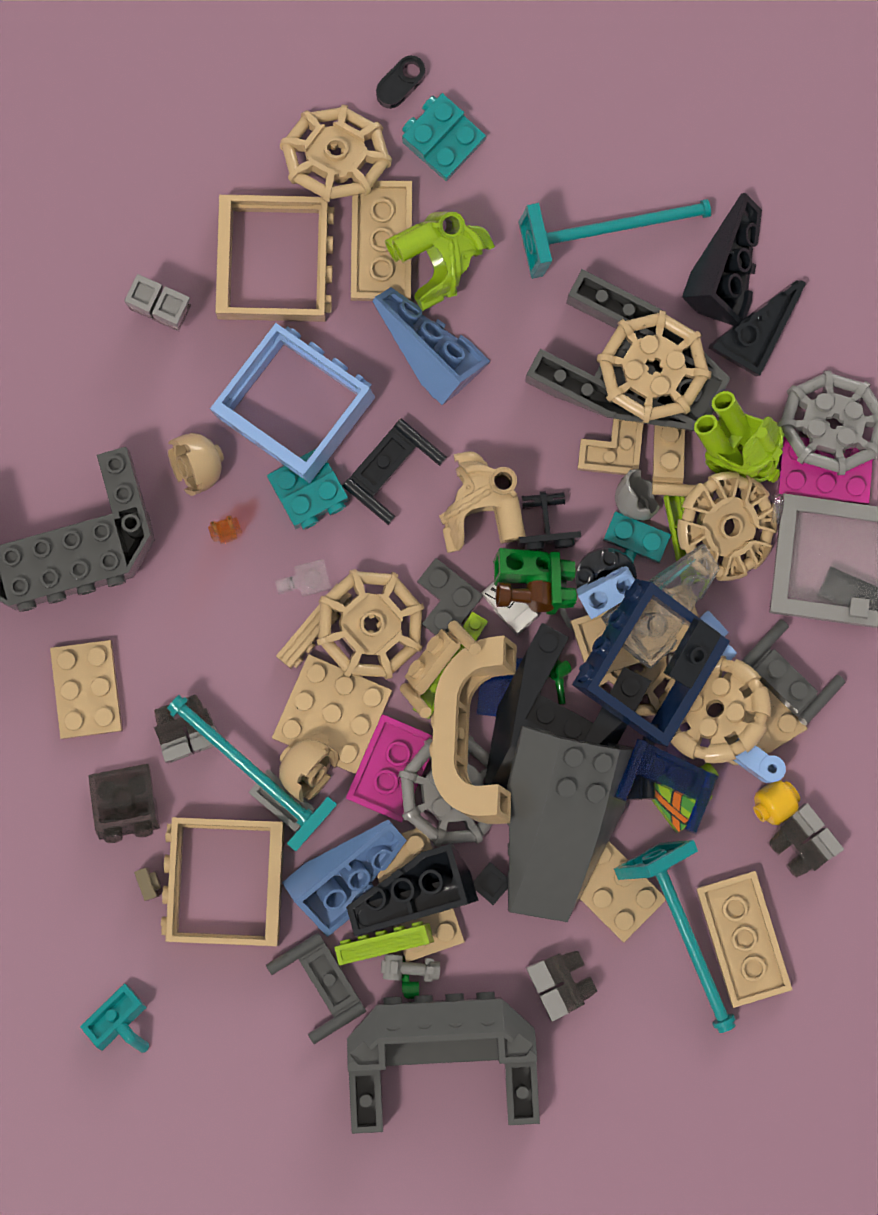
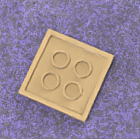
(333, 711)

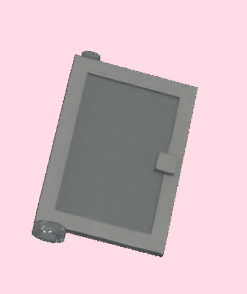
(825, 560)

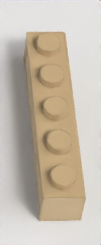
(306, 635)

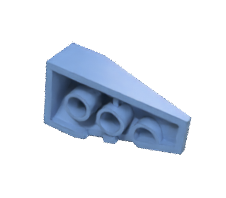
(435, 355)
(343, 875)

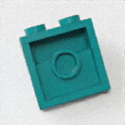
(442, 136)
(306, 500)

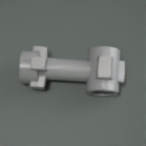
(394, 967)

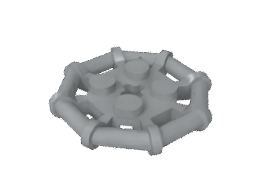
(829, 406)
(434, 802)

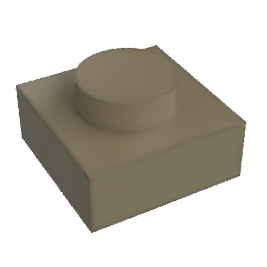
(148, 883)

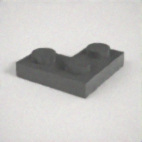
(455, 596)

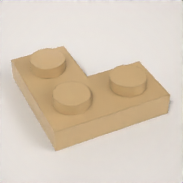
(615, 456)

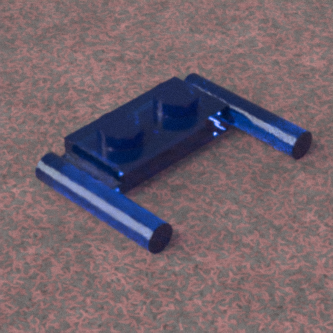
(672, 774)

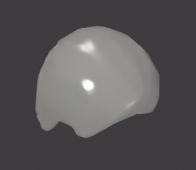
(635, 497)

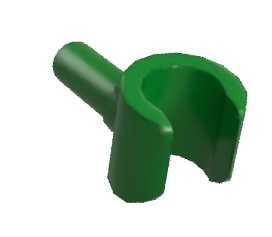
(559, 671)
(409, 988)

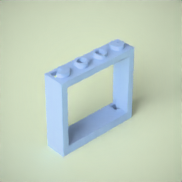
(252, 369)

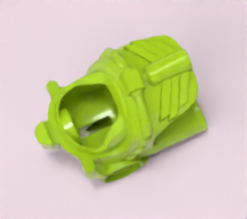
(447, 249)
(736, 431)

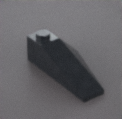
(722, 273)
(423, 887)

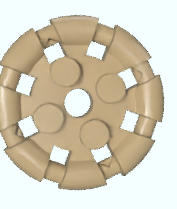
(716, 513)
(732, 719)

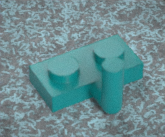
(636, 538)
(113, 1020)

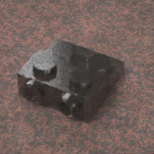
(123, 803)

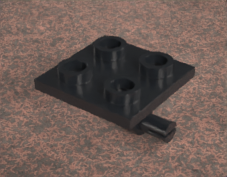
(537, 542)

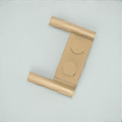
(669, 462)
(432, 661)

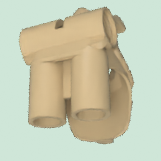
(482, 495)

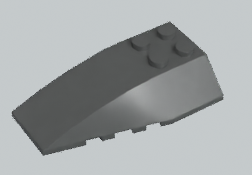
(559, 819)

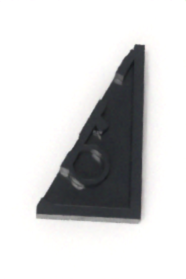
(755, 336)

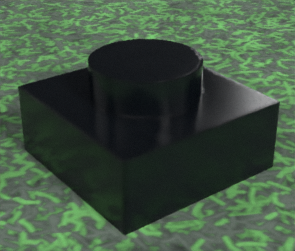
(491, 883)

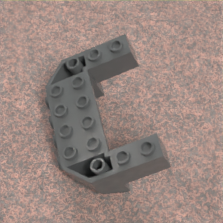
(84, 553)
(441, 1033)

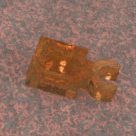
(225, 530)

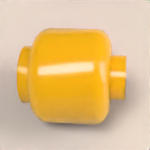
(776, 802)

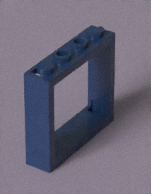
(607, 647)

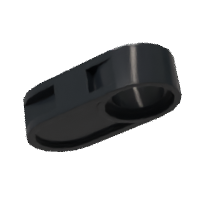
(395, 87)

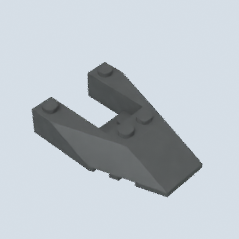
(587, 391)

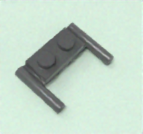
(787, 682)
(327, 979)

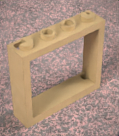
(282, 204)
(173, 866)

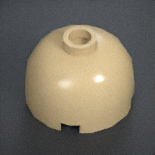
(195, 461)
(306, 767)

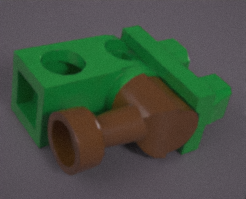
(542, 577)

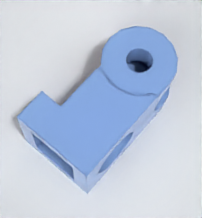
(605, 592)
(761, 765)

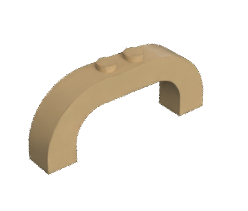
(451, 730)

